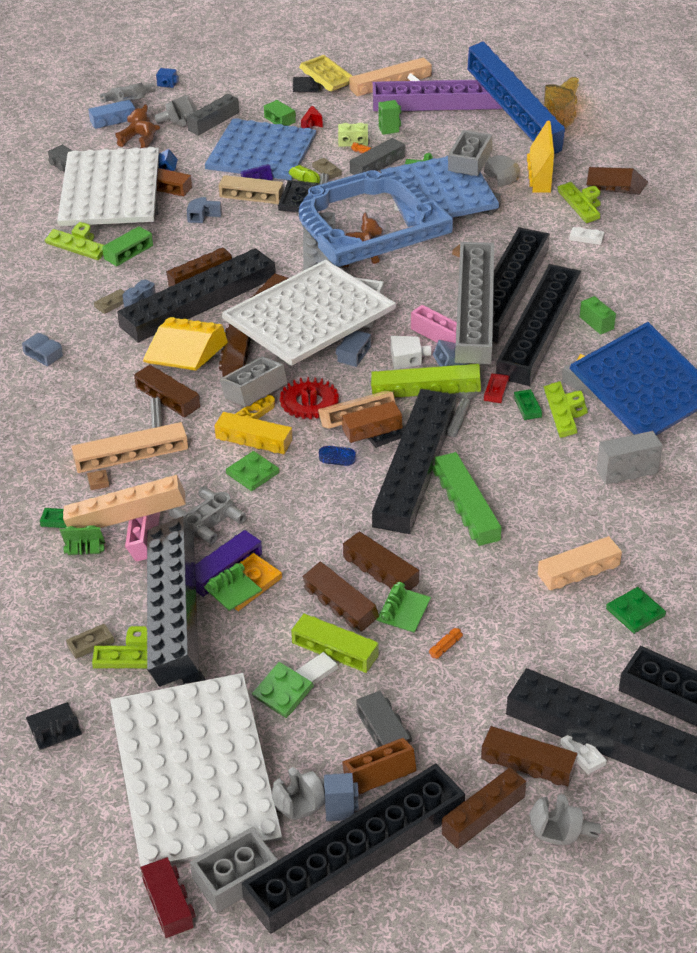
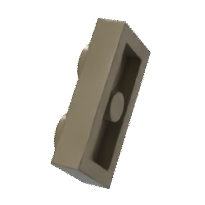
(326, 167)
(110, 301)
(85, 642)

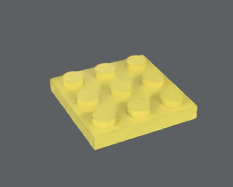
(326, 72)

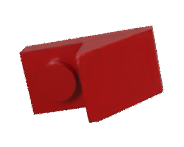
(312, 118)

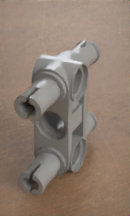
(129, 92)
(209, 513)

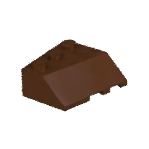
(616, 180)

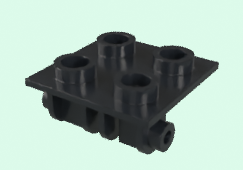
(305, 84)
(54, 726)

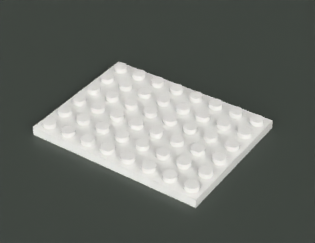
(109, 186)
(308, 311)
(193, 768)

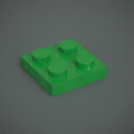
(635, 610)

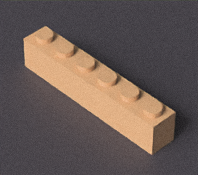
(363, 83)
(129, 447)
(126, 504)

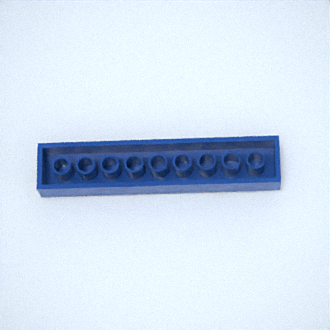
(512, 94)

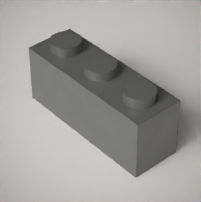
(380, 719)

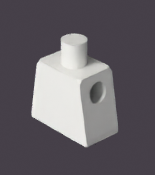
(407, 351)

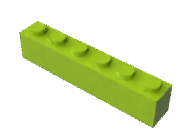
(439, 379)

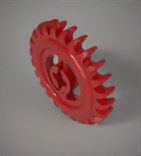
(289, 397)

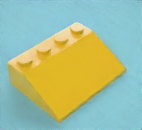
(541, 161)
(185, 343)

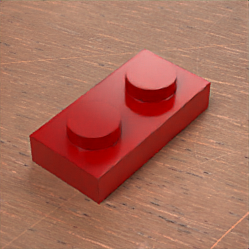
(496, 388)

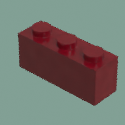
(168, 897)

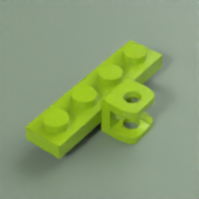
(582, 202)
(77, 241)
(565, 408)
(129, 656)

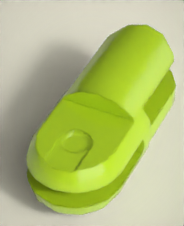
(304, 174)

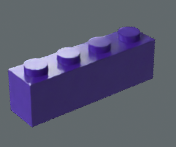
(225, 557)

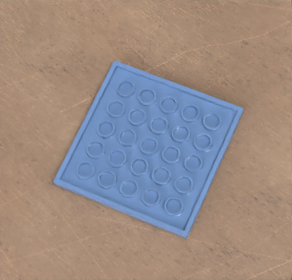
(256, 144)
(454, 192)

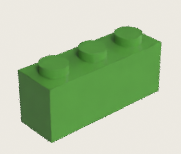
(127, 246)

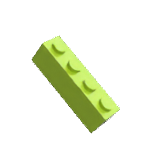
(335, 642)

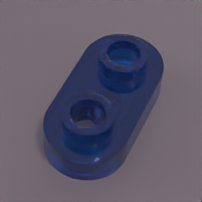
(337, 455)

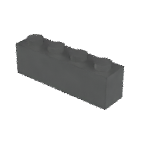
(213, 114)
(378, 157)

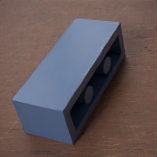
(110, 113)

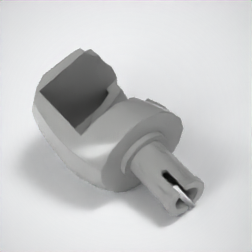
(177, 111)
(502, 167)
(302, 796)
(562, 824)

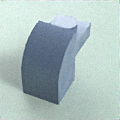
(200, 207)

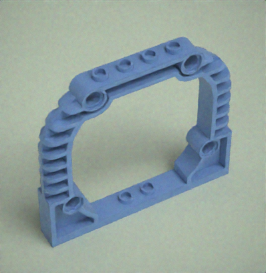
(341, 249)

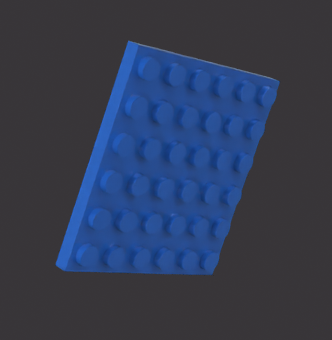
(641, 380)

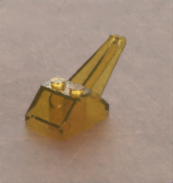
(562, 100)

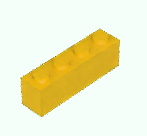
(253, 433)

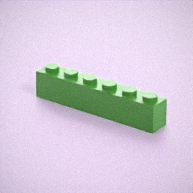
(467, 499)

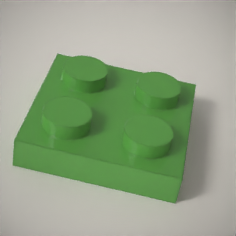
(252, 471)
(282, 689)

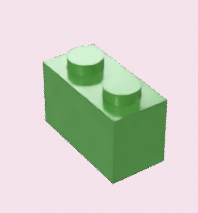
(279, 113)
(389, 117)
(597, 315)

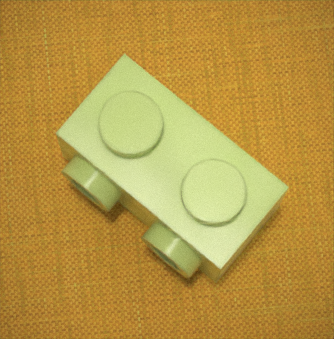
(352, 133)

